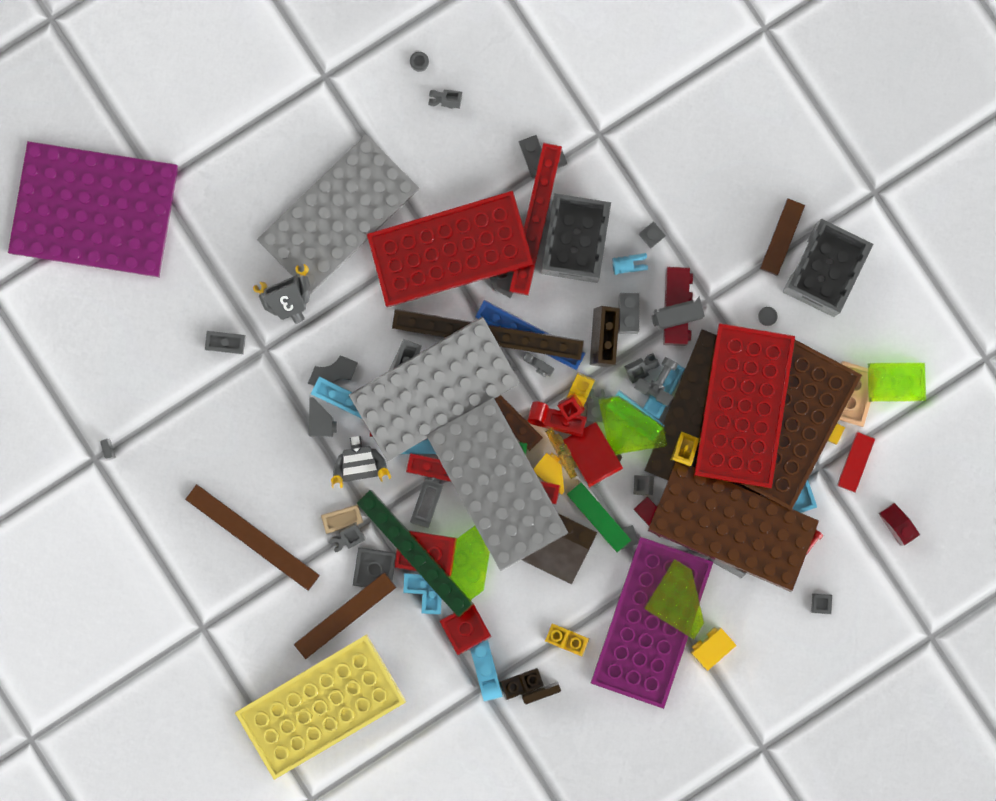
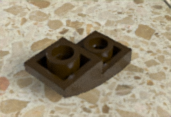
(521, 683)

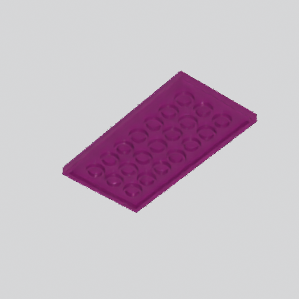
(640, 648)

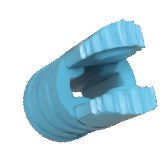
(625, 264)

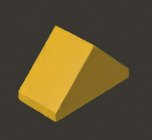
(685, 449)

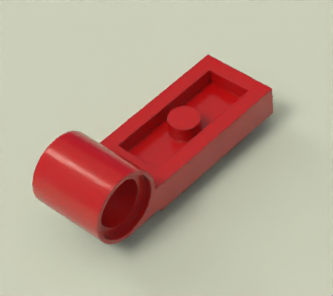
(548, 418)

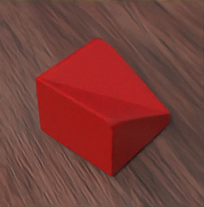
(571, 407)

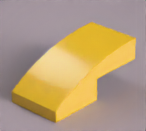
(581, 387)

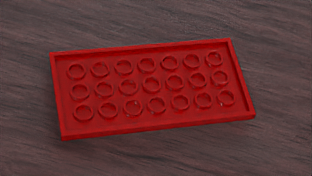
(450, 249)
(744, 406)

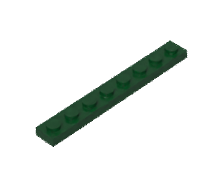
(415, 553)

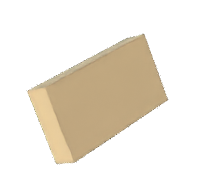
(341, 518)

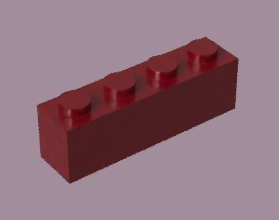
(676, 292)

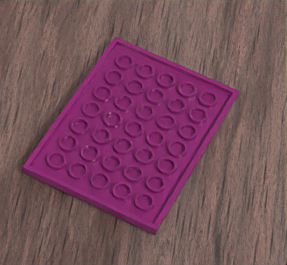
(93, 209)

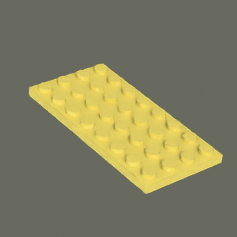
(320, 707)

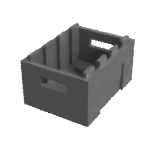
(592, 220)
(848, 258)

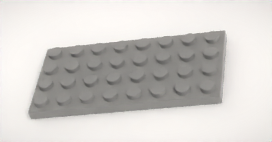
(338, 212)
(434, 388)
(497, 484)

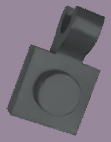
(447, 98)
(640, 368)

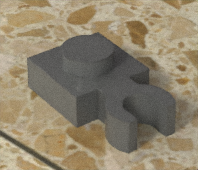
(542, 368)
(593, 408)
(349, 536)

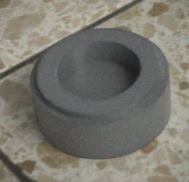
(419, 61)

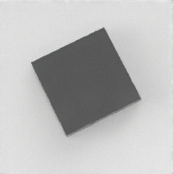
(371, 565)

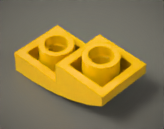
(567, 639)

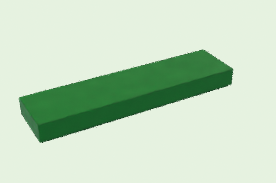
(598, 517)

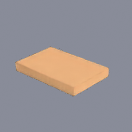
(858, 405)

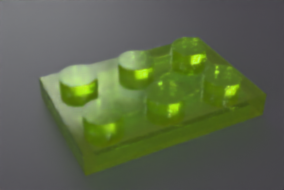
(896, 382)

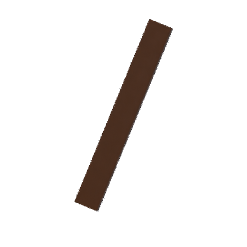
(252, 537)

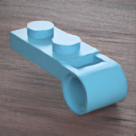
(486, 671)

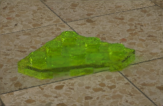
(628, 427)
(470, 563)
(677, 600)

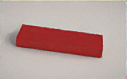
(855, 462)

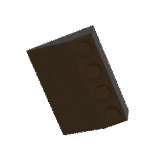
(565, 554)

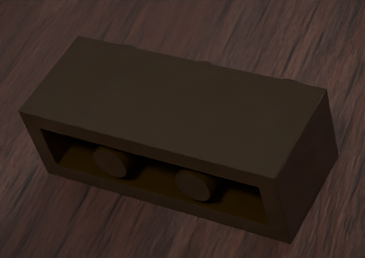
(604, 336)

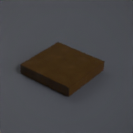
(541, 693)

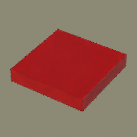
(465, 630)

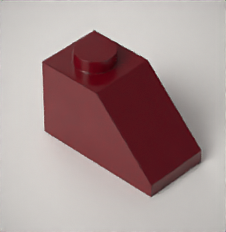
(899, 524)

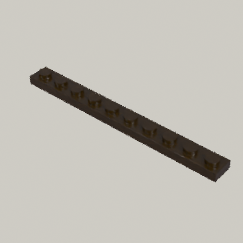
(504, 336)

